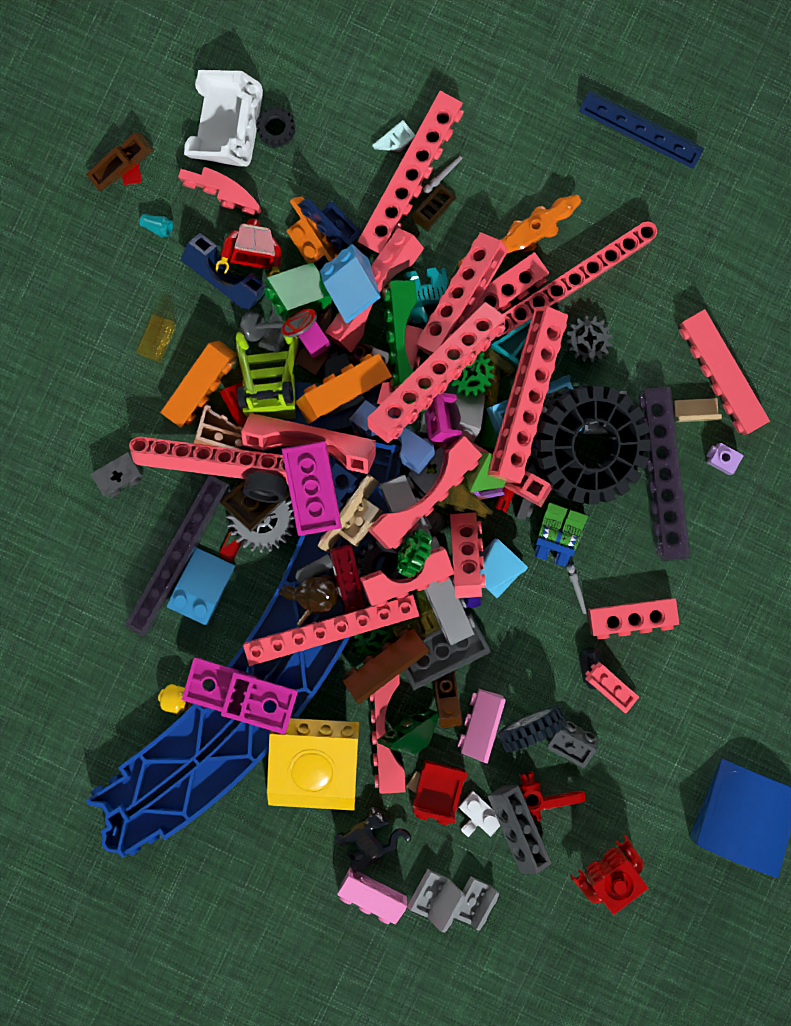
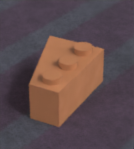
(218, 431)

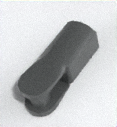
(314, 568)

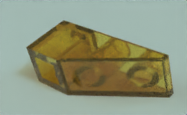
(463, 499)

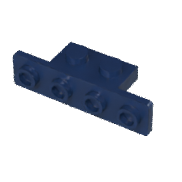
(331, 222)

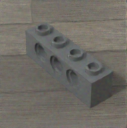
(519, 829)

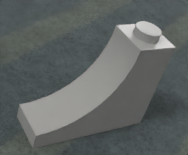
(466, 412)

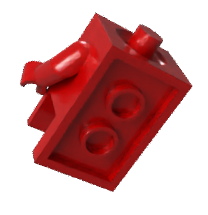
(614, 878)

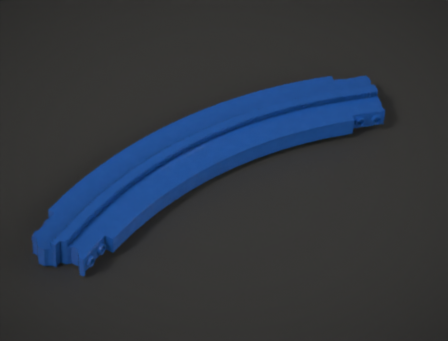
(209, 753)

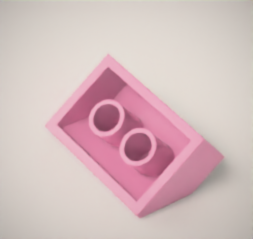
(481, 725)
(372, 897)

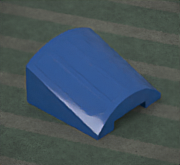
(745, 818)

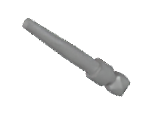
(436, 181)
(574, 579)

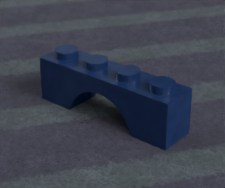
(202, 258)

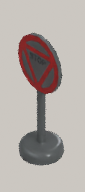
(254, 324)

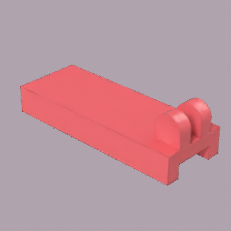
(611, 687)

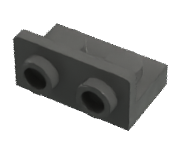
(574, 744)

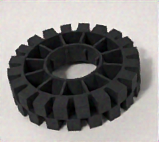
(557, 437)

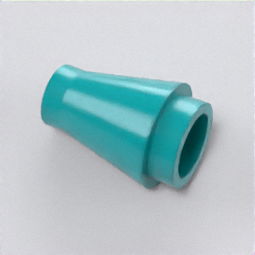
(157, 224)

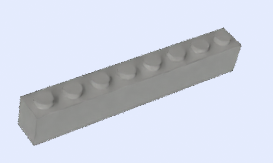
(446, 607)

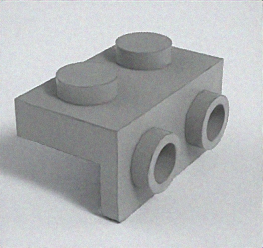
(477, 903)

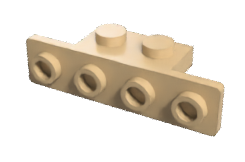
(355, 516)

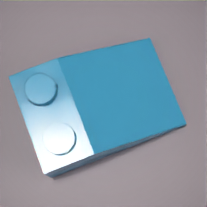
(350, 282)
(201, 586)

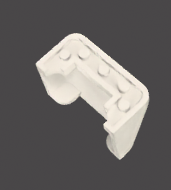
(226, 118)

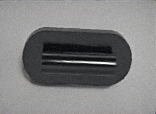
(589, 657)

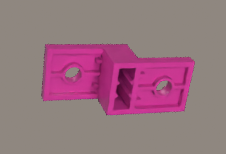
(239, 695)

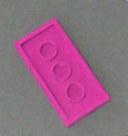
(311, 488)

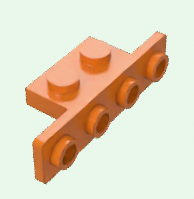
(308, 239)

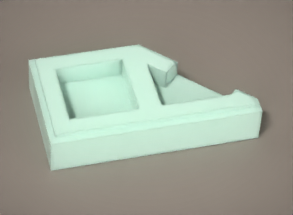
(396, 138)

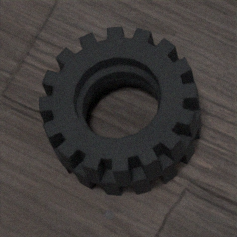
(266, 117)

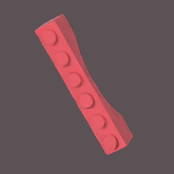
(396, 256)
(268, 432)
(456, 461)
(530, 488)
(390, 771)

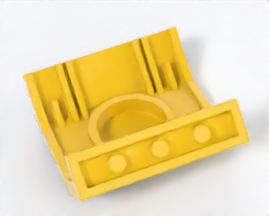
(313, 765)

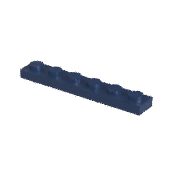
(641, 129)

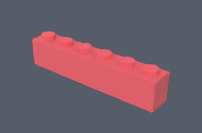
(723, 372)

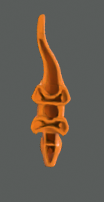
(541, 224)

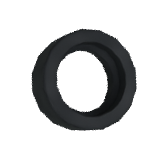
(265, 487)

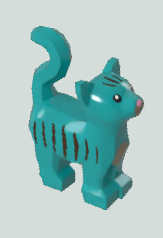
(427, 294)

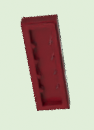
(347, 578)

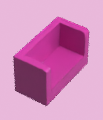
(314, 340)
(439, 419)

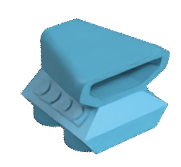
(500, 567)

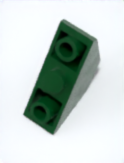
(412, 733)

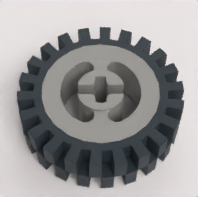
(532, 728)

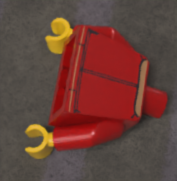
(251, 247)

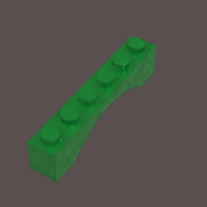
(400, 300)

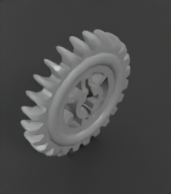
(277, 533)

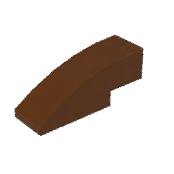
(120, 161)

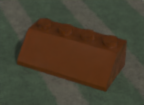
(386, 665)

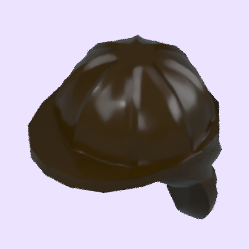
(314, 594)

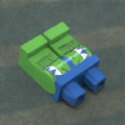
(559, 540)

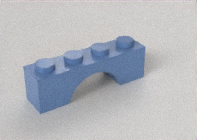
(415, 451)

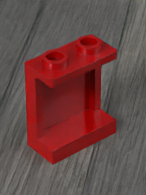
(438, 792)

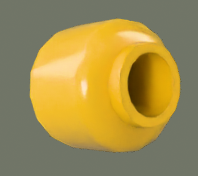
(171, 700)

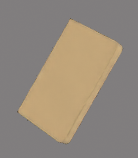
(696, 410)

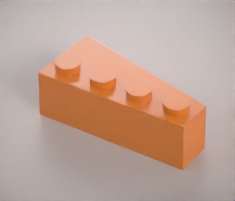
(199, 383)
(343, 388)

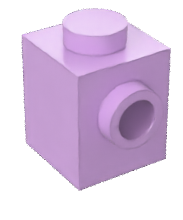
(724, 458)

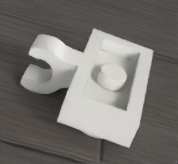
(480, 814)

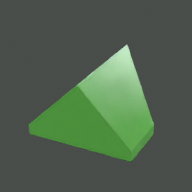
(479, 480)

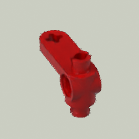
(529, 787)

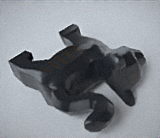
(368, 843)

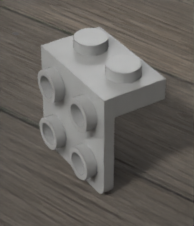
(437, 900)

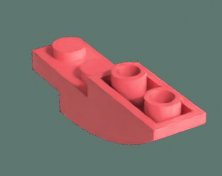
(228, 191)

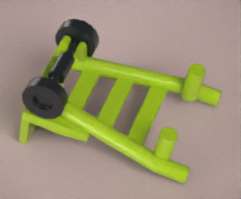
(267, 405)

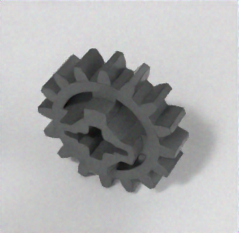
(588, 330)

